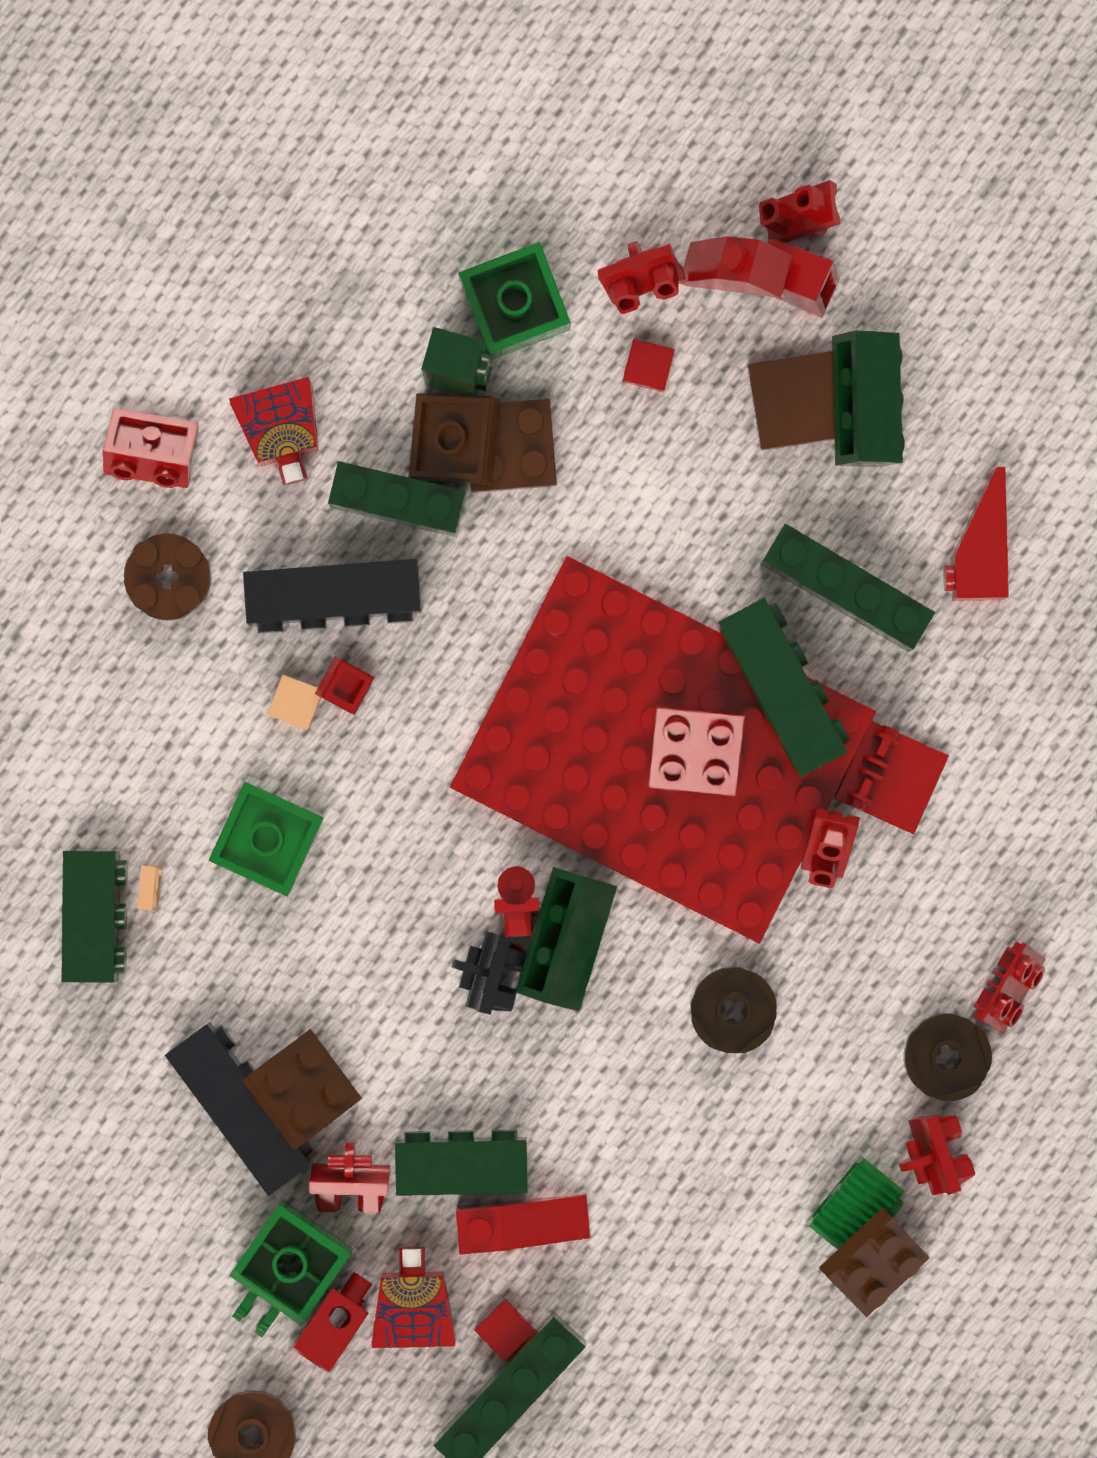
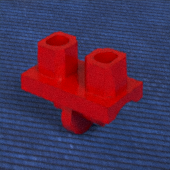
(802, 213)
(641, 273)
(829, 847)
(516, 888)
(931, 1155)
(349, 1176)

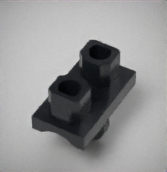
(484, 970)

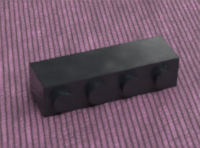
(332, 593)
(216, 1082)

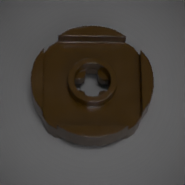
(729, 1034)
(968, 1069)

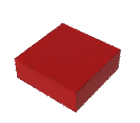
(648, 365)
(344, 685)
(505, 1330)

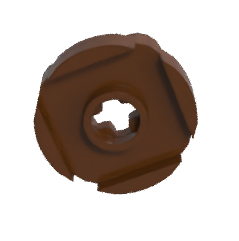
(149, 558)
(250, 1408)

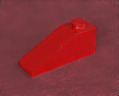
(736, 266)
(981, 556)
(521, 1223)

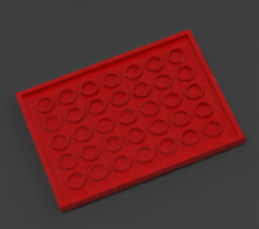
(575, 748)

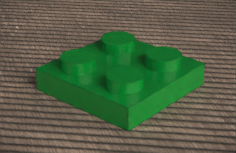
(266, 839)

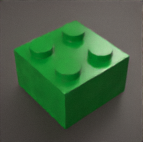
(514, 300)

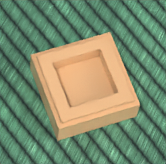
(294, 702)
(149, 887)

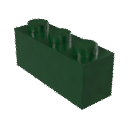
(456, 363)
(867, 399)
(397, 499)
(93, 916)
(566, 939)
(461, 1163)

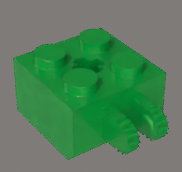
(294, 1291)

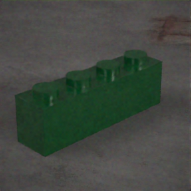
(847, 588)
(782, 687)
(511, 1390)

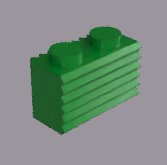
(855, 1202)

